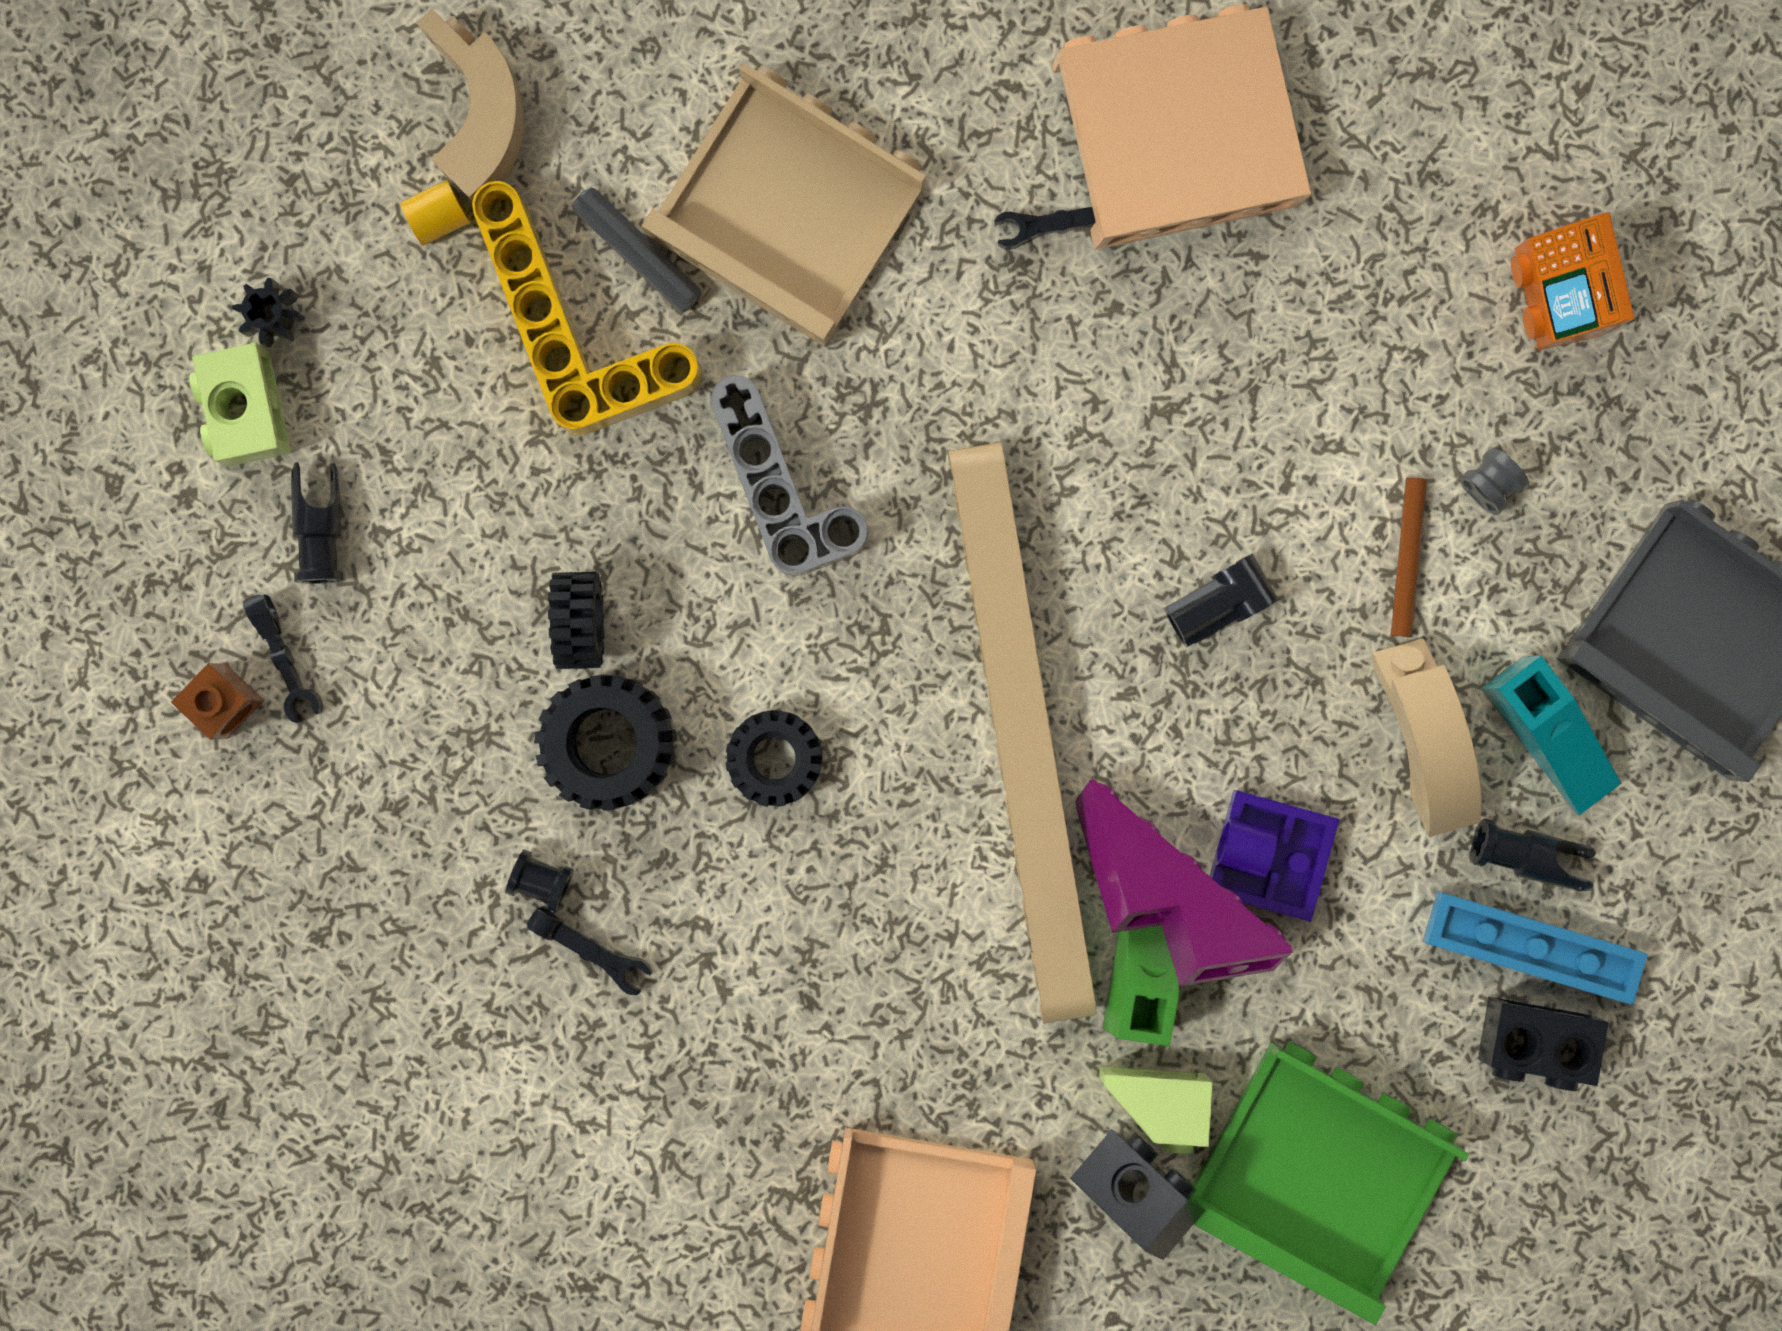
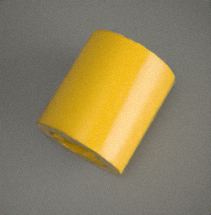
(435, 212)

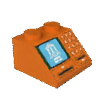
(1572, 283)

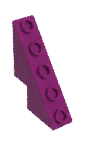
(1155, 885)

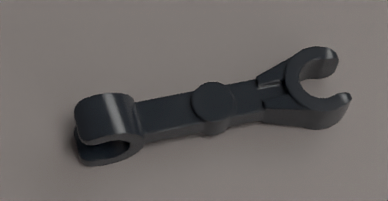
(1034, 226)
(266, 622)
(553, 928)

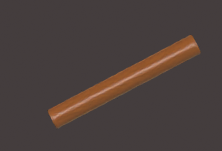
(1408, 557)

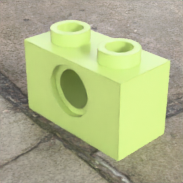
(261, 429)

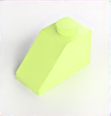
(1165, 1104)

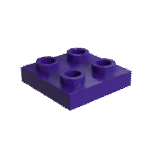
(1273, 854)

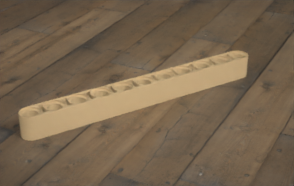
(1022, 732)

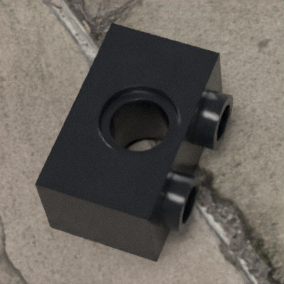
(1109, 1181)

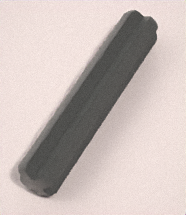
(636, 250)

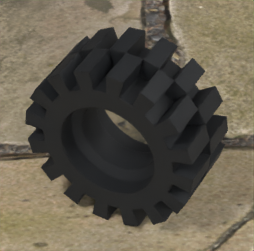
(576, 620)
(741, 758)

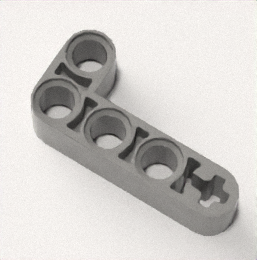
(775, 474)

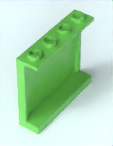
(1322, 1178)

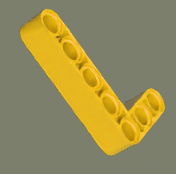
(557, 330)

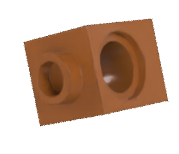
(217, 701)

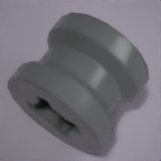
(1494, 481)

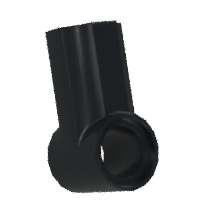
(1229, 597)

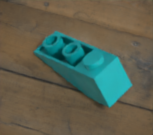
(1553, 731)

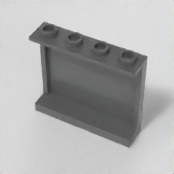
(1691, 638)

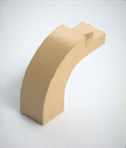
(495, 120)
(1435, 734)

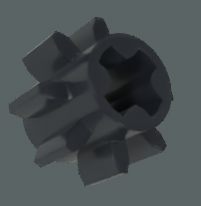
(282, 310)

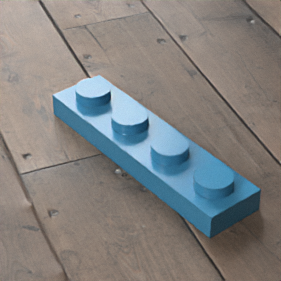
(1535, 948)

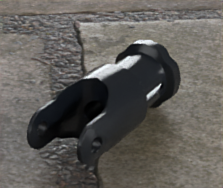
(316, 532)
(1528, 854)

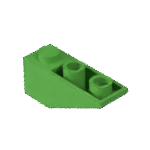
(1142, 988)

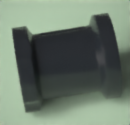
(539, 881)

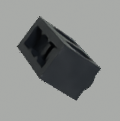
(1543, 1033)

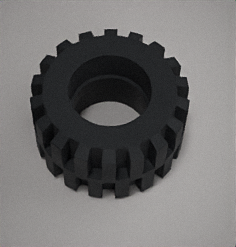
(560, 752)

